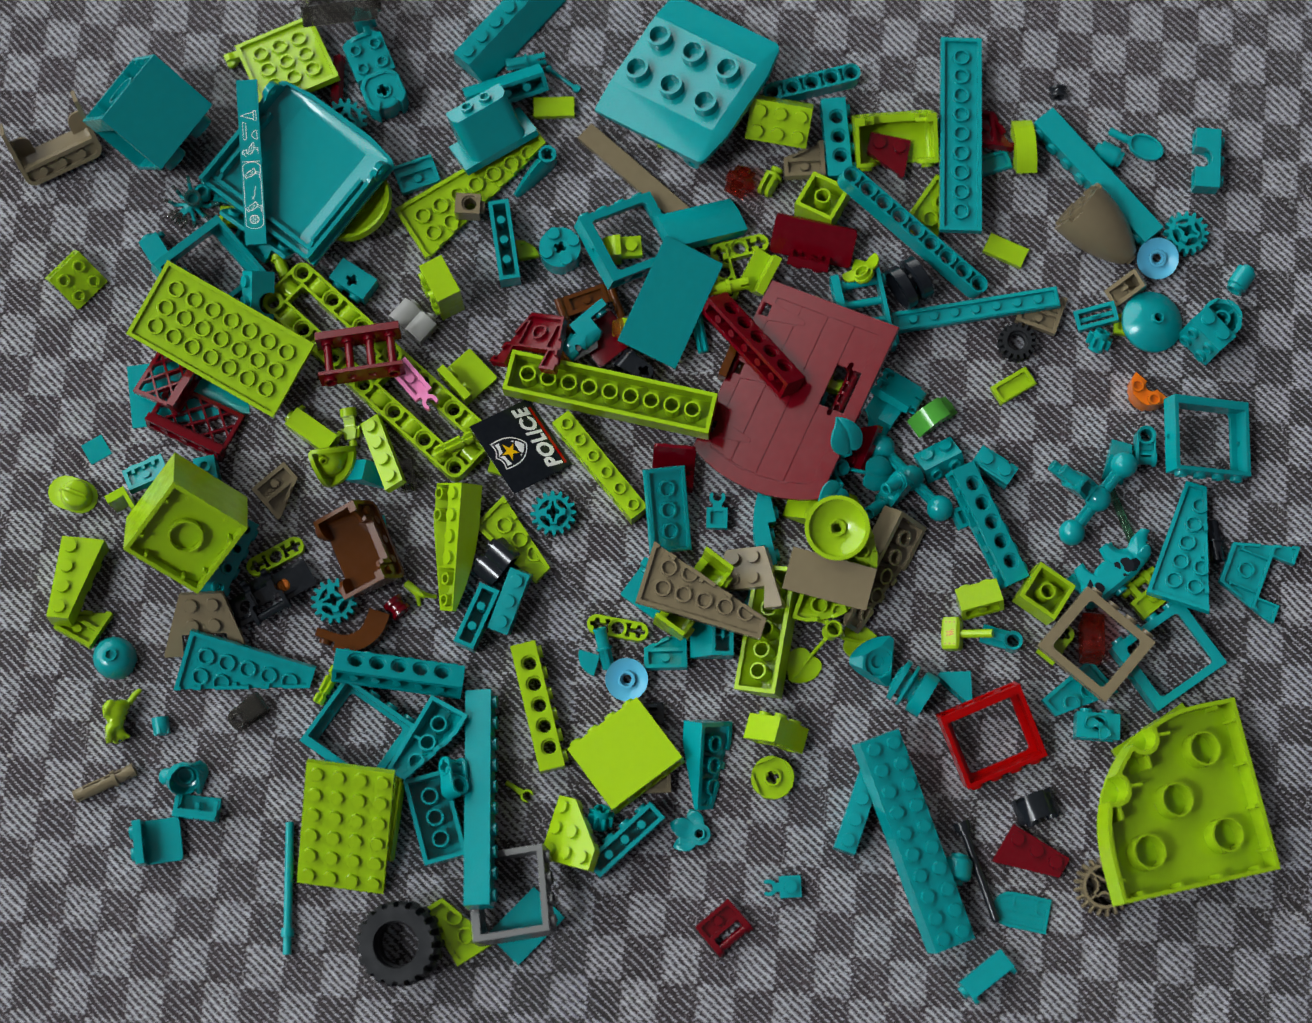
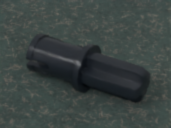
(1215, 542)

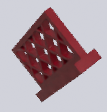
(183, 388)
(190, 437)

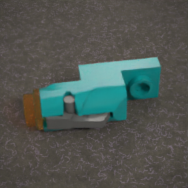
(586, 333)

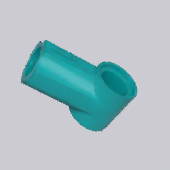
(1000, 639)

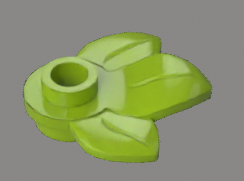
(862, 270)

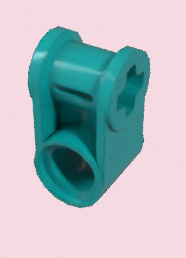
(1145, 451)
(453, 777)

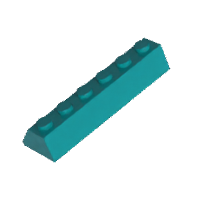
(503, 36)

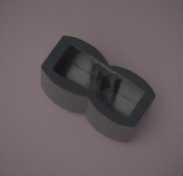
(496, 561)

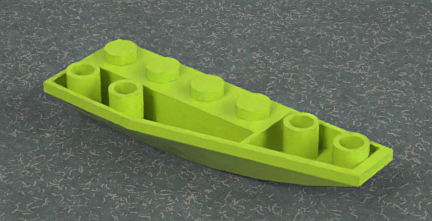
(455, 538)

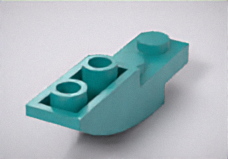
(764, 517)

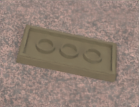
(829, 579)

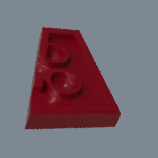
(1029, 853)

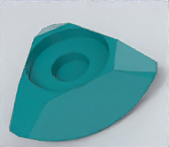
(875, 659)

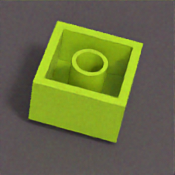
(821, 200)
(1043, 593)

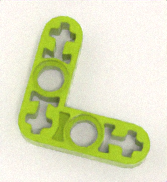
(730, 256)

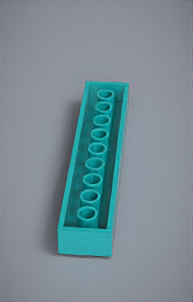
(913, 842)

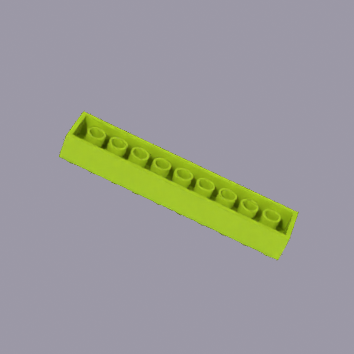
(612, 395)

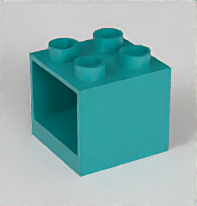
(149, 114)

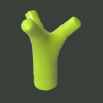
(417, 592)

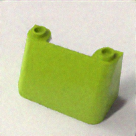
(914, 125)

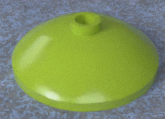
(832, 511)

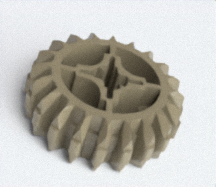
(1089, 899)

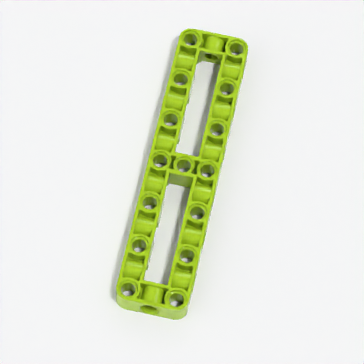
(376, 397)

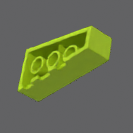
(75, 570)

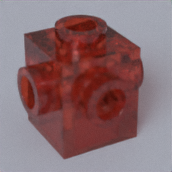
(740, 181)

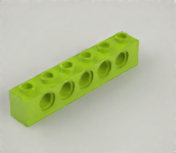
(599, 467)
(521, 654)

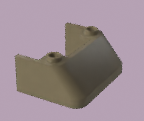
(58, 154)

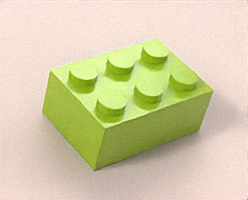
(779, 121)
(440, 288)

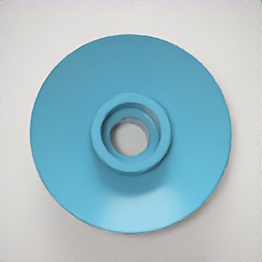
(1167, 262)
(615, 679)

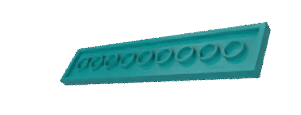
(960, 135)

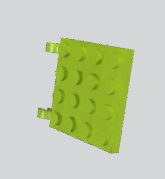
(288, 55)

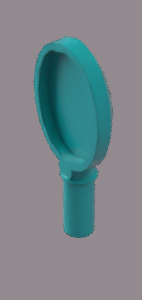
(1140, 145)

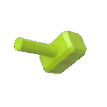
(953, 633)

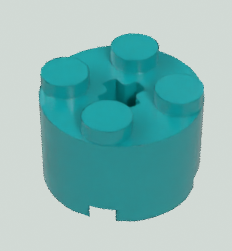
(558, 239)

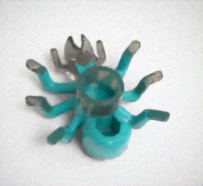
(194, 200)

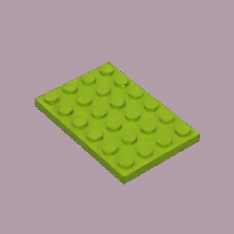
(345, 826)

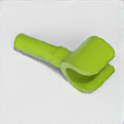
(518, 790)

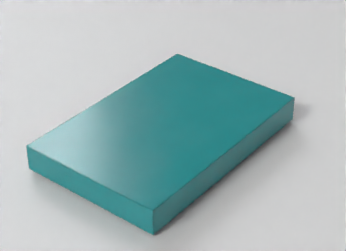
(523, 914)

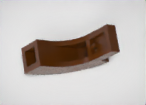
(362, 640)

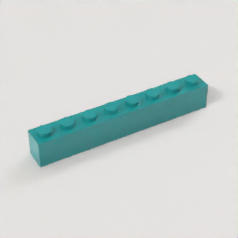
(1090, 169)

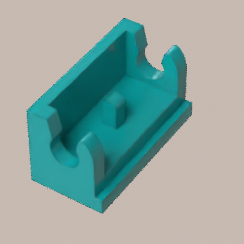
(197, 808)

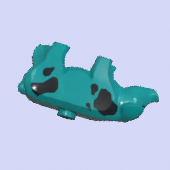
(1117, 570)

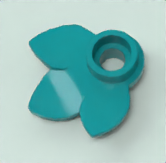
(687, 829)

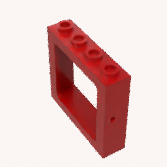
(1014, 763)

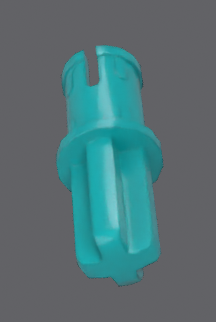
(524, 61)
(603, 647)

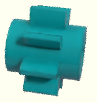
(1099, 340)
(601, 817)

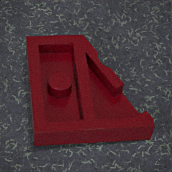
(994, 133)
(890, 152)
(862, 455)

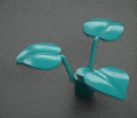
(845, 438)

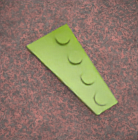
(503, 522)

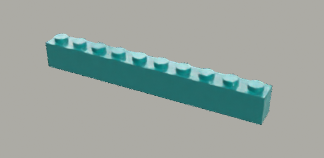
(480, 800)

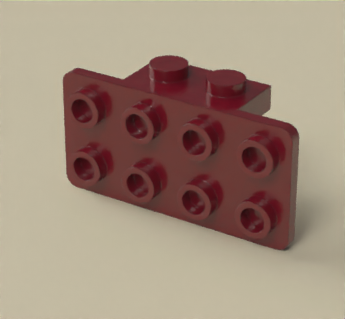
(812, 243)

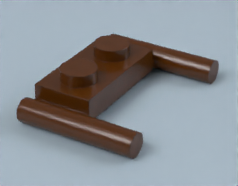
(579, 302)

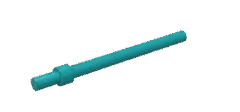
(287, 931)

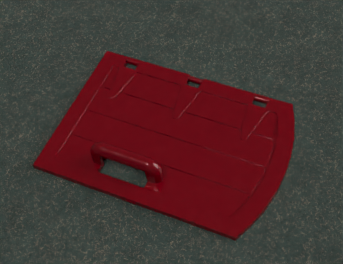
(786, 442)

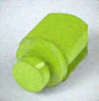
(770, 181)

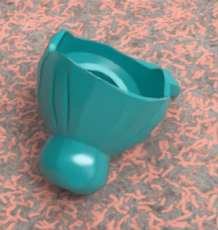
(185, 777)

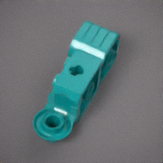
(375, 72)

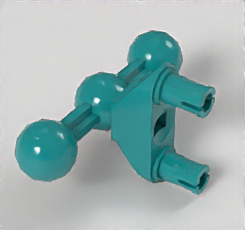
(903, 480)
(1096, 497)

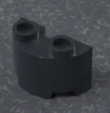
(1035, 806)

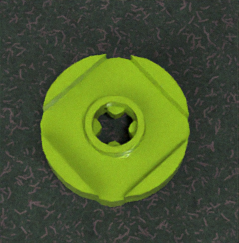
(776, 766)

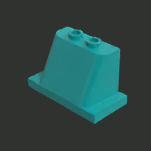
(487, 129)

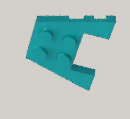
(1246, 572)

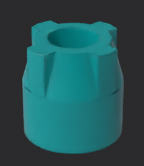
(161, 726)

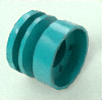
(912, 688)

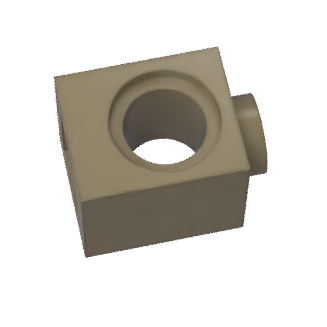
(463, 200)

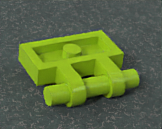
(1142, 604)

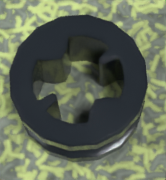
(1058, 92)

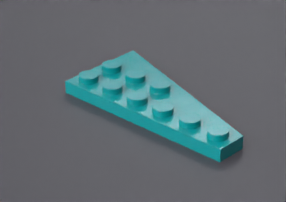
(1183, 560)
(229, 665)

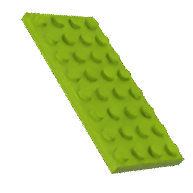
(220, 339)

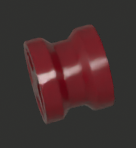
(397, 607)

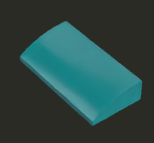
(703, 224)

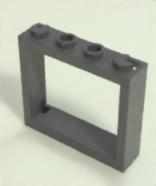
(547, 897)

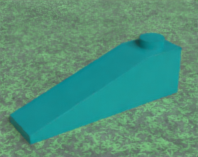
(429, 734)
(704, 754)

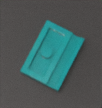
(416, 175)

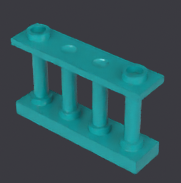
(838, 288)

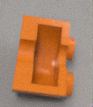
(1141, 397)

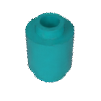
(1109, 153)
(1241, 279)

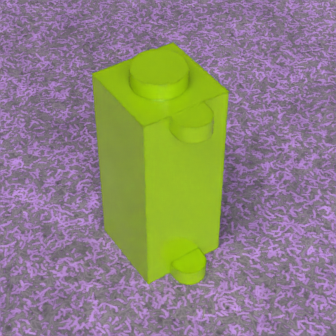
(310, 429)

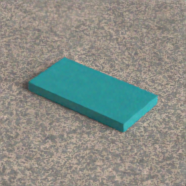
(667, 508)

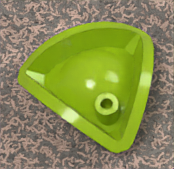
(332, 464)

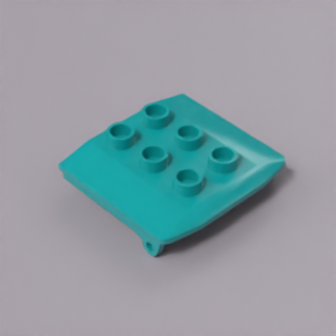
(689, 80)
(314, 170)

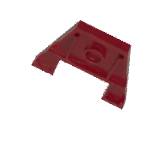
(537, 334)

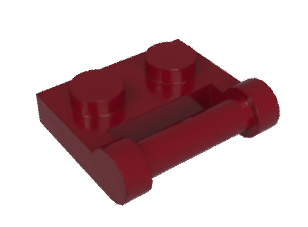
(718, 922)

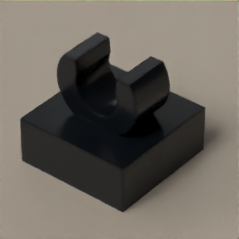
(656, 711)

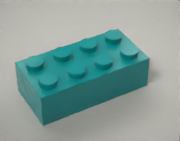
(434, 820)

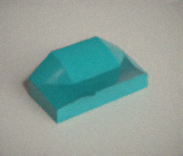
(882, 414)

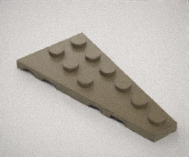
(685, 592)

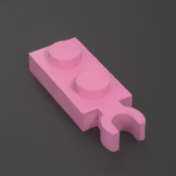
(416, 385)

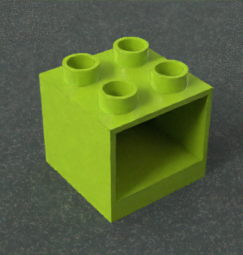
(186, 523)

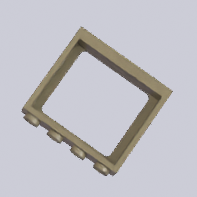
(1093, 595)

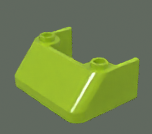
(716, 570)

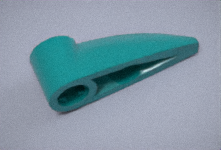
(538, 170)

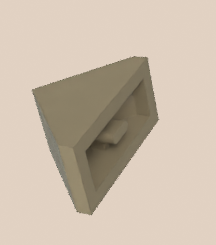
(1126, 288)

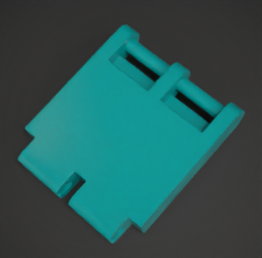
(899, 391)

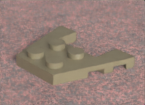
(752, 572)
(203, 612)

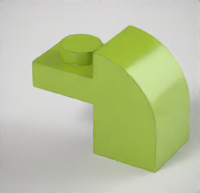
(623, 247)

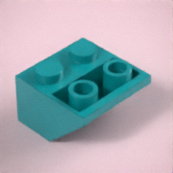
(711, 642)

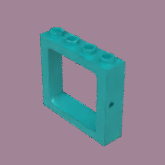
(225, 236)
(596, 249)
(1238, 437)
(1138, 678)
(332, 707)

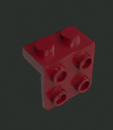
(674, 455)

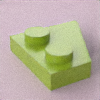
(87, 627)

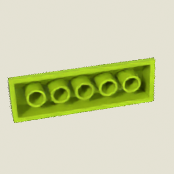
(765, 661)

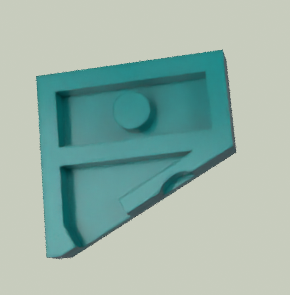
(666, 655)

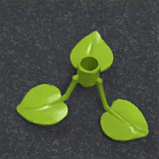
(805, 667)

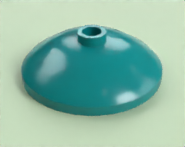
(1142, 327)

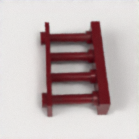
(358, 336)

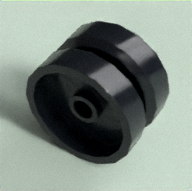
(909, 282)

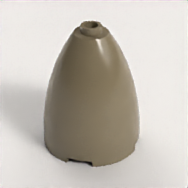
(1098, 227)

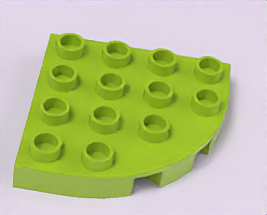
(1183, 807)

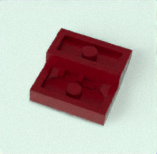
(608, 345)

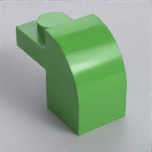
(931, 416)

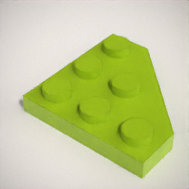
(571, 836)

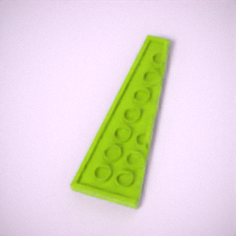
(431, 213)

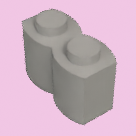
(414, 321)

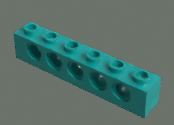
(983, 534)
(360, 669)

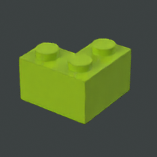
(776, 731)

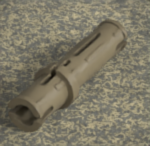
(110, 780)

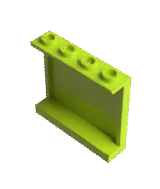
(625, 754)

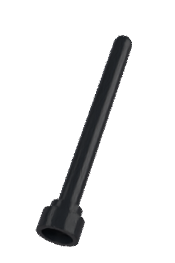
(964, 829)

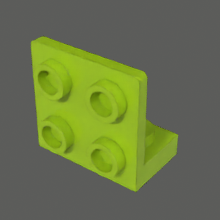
(76, 279)
(467, 376)

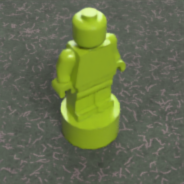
(350, 430)

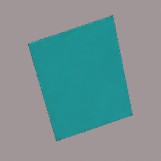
(670, 302)
(141, 406)

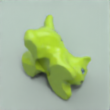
(115, 713)

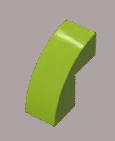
(1024, 146)

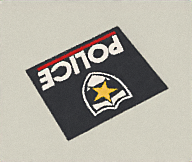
(521, 446)

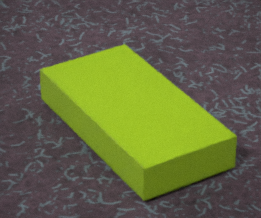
(553, 107)
(1005, 251)
(1013, 386)

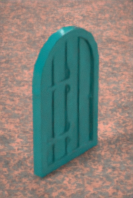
(1023, 911)

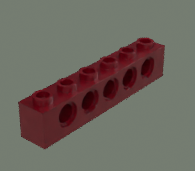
(753, 344)

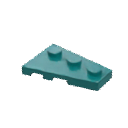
(1072, 694)

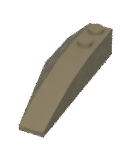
(896, 542)

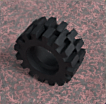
(1025, 334)

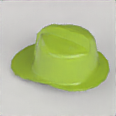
(73, 494)

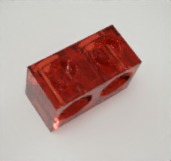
(1091, 638)

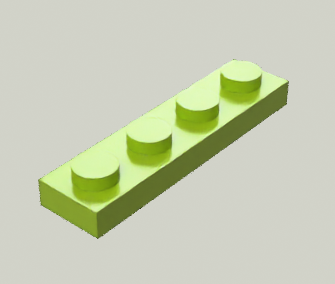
(383, 453)

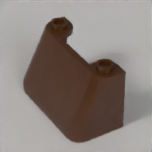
(360, 547)

